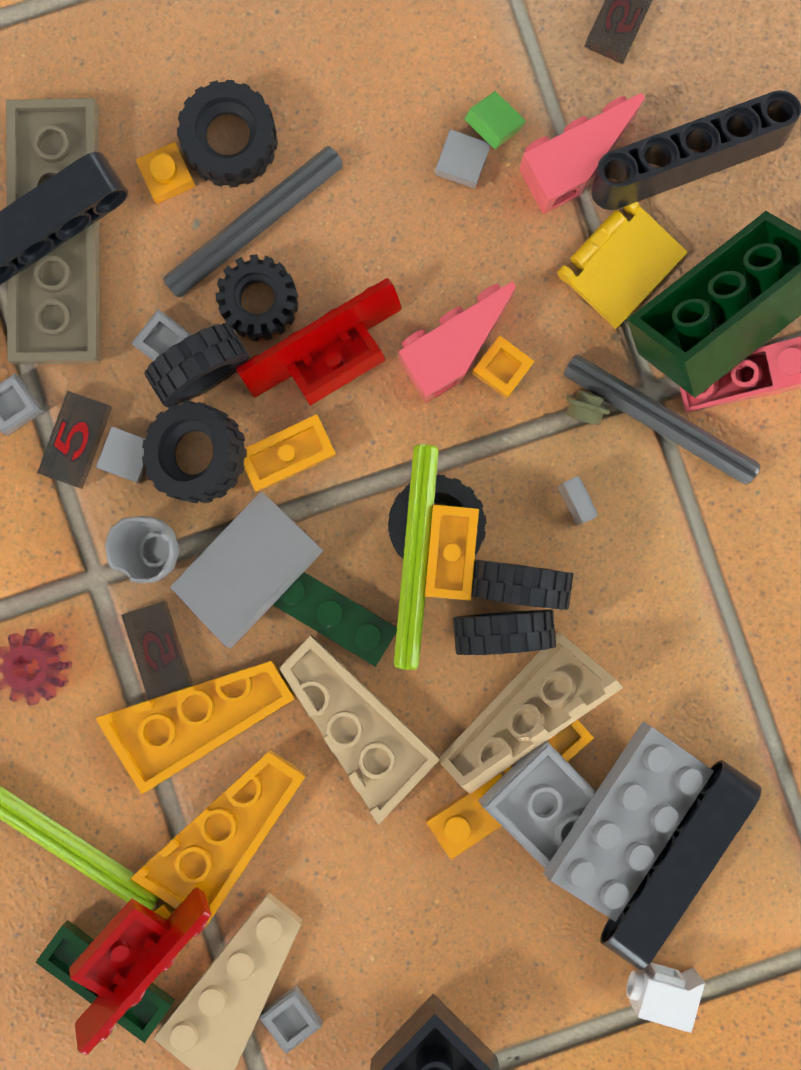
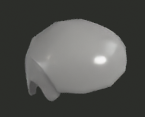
(142, 548)

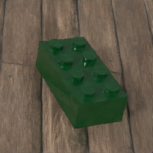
(723, 306)

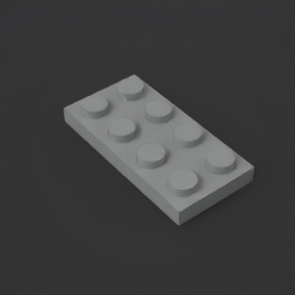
(628, 822)

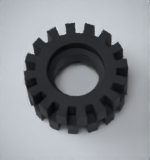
(253, 272)

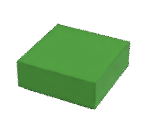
(494, 120)

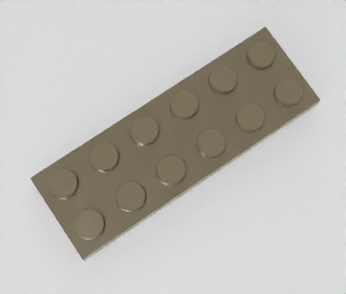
(57, 298)

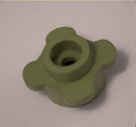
(586, 407)

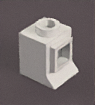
(666, 995)

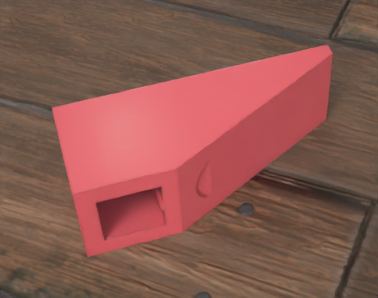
(566, 164)
(446, 354)
(763, 373)

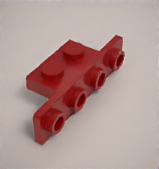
(327, 350)
(129, 958)

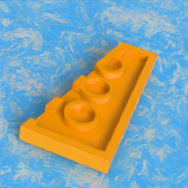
(183, 726)
(223, 836)

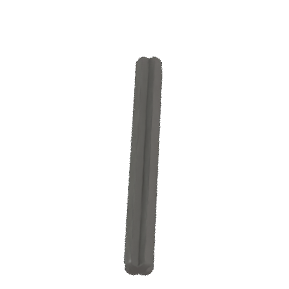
(253, 221)
(662, 419)

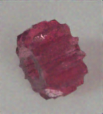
(47, 674)

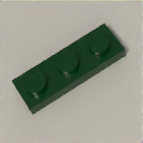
(337, 618)
(65, 950)

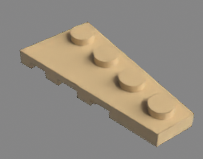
(531, 709)
(368, 739)
(225, 1003)

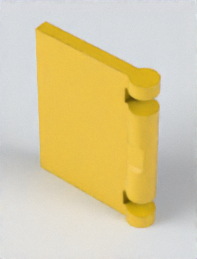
(622, 263)

